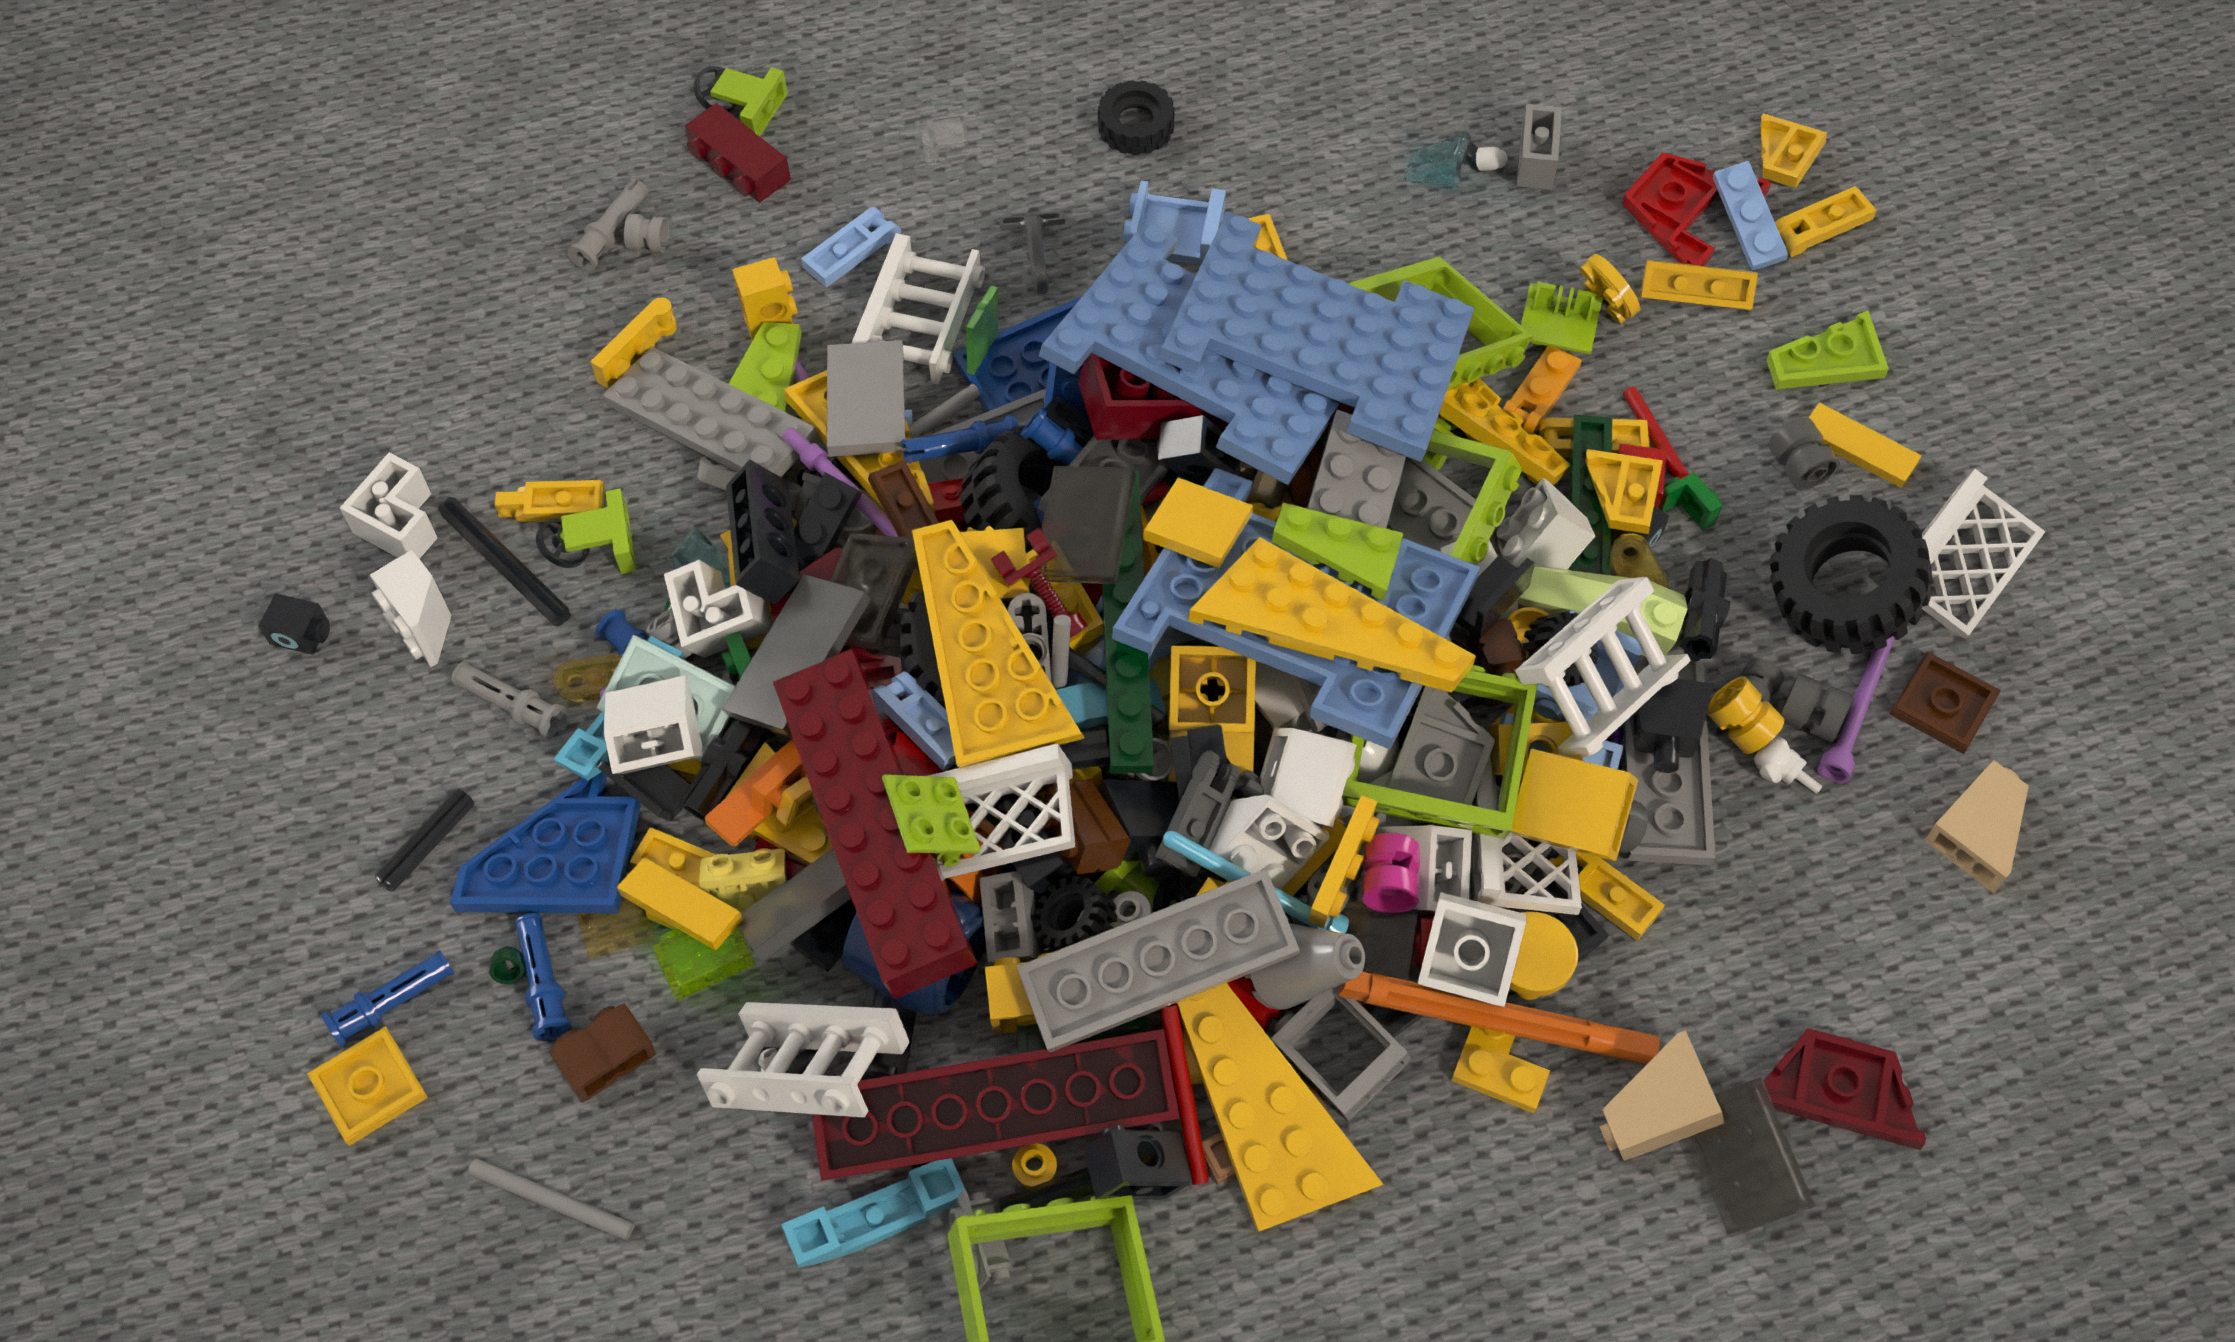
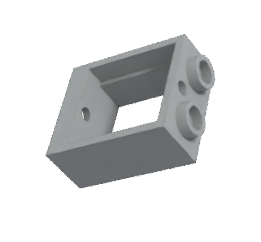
(1370, 1081)

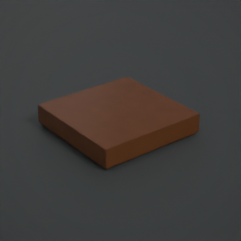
(1945, 702)

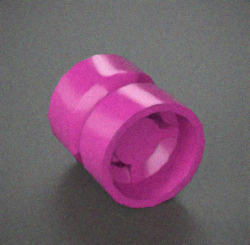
(1391, 873)

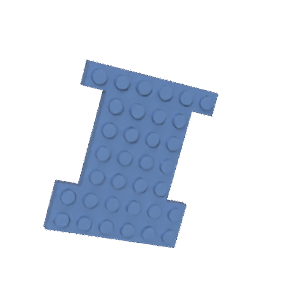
(1127, 322)
(1324, 336)
(1362, 702)

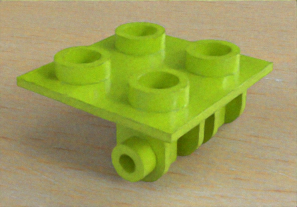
(1560, 319)
(931, 816)

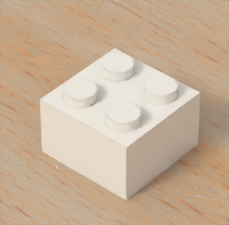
(1472, 949)

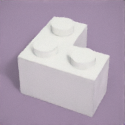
(388, 511)
(710, 612)

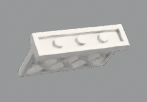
(1944, 529)
(1012, 775)
(1489, 860)

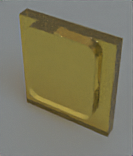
(615, 931)

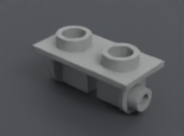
(989, 1257)

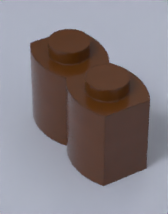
(602, 1051)

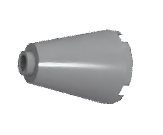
(1323, 963)

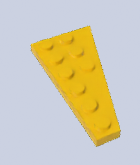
(988, 674)

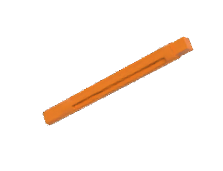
(1511, 1019)

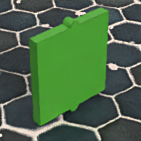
(982, 330)

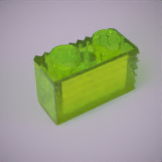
(694, 966)

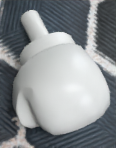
(1780, 763)

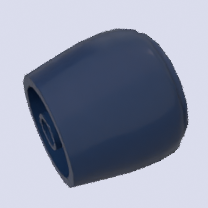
(936, 996)

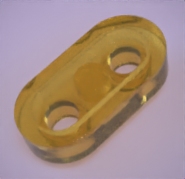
(1641, 565)
(594, 673)

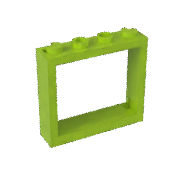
(1489, 323)
(1491, 502)
(1451, 813)
(1057, 1217)

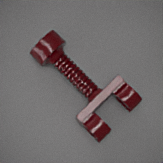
(1034, 572)

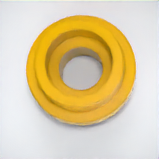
(1032, 1178)

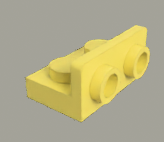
(743, 877)

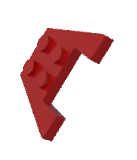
(1671, 200)

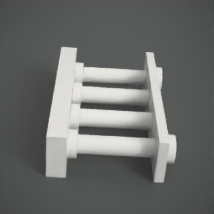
(892, 287)
(1574, 646)
(797, 1028)

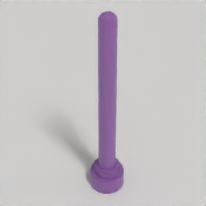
(1839, 758)

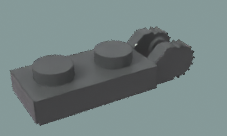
(1201, 810)

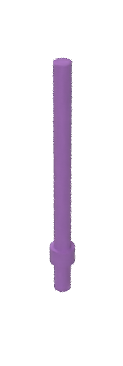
(816, 459)

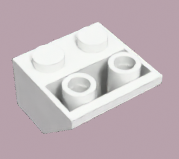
(1544, 530)
(413, 605)
(651, 725)
(1308, 773)
(1269, 836)
(1443, 862)

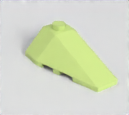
(1574, 590)

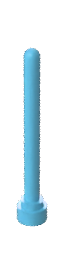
(1233, 872)

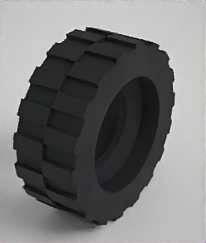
(1136, 95)

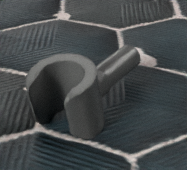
(1248, 785)

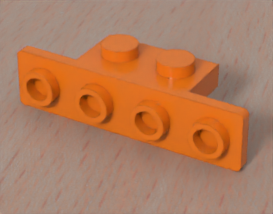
(756, 796)

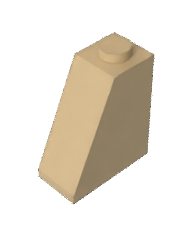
(1983, 826)
(1662, 1103)

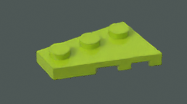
(1835, 356)
(769, 364)
(1348, 546)

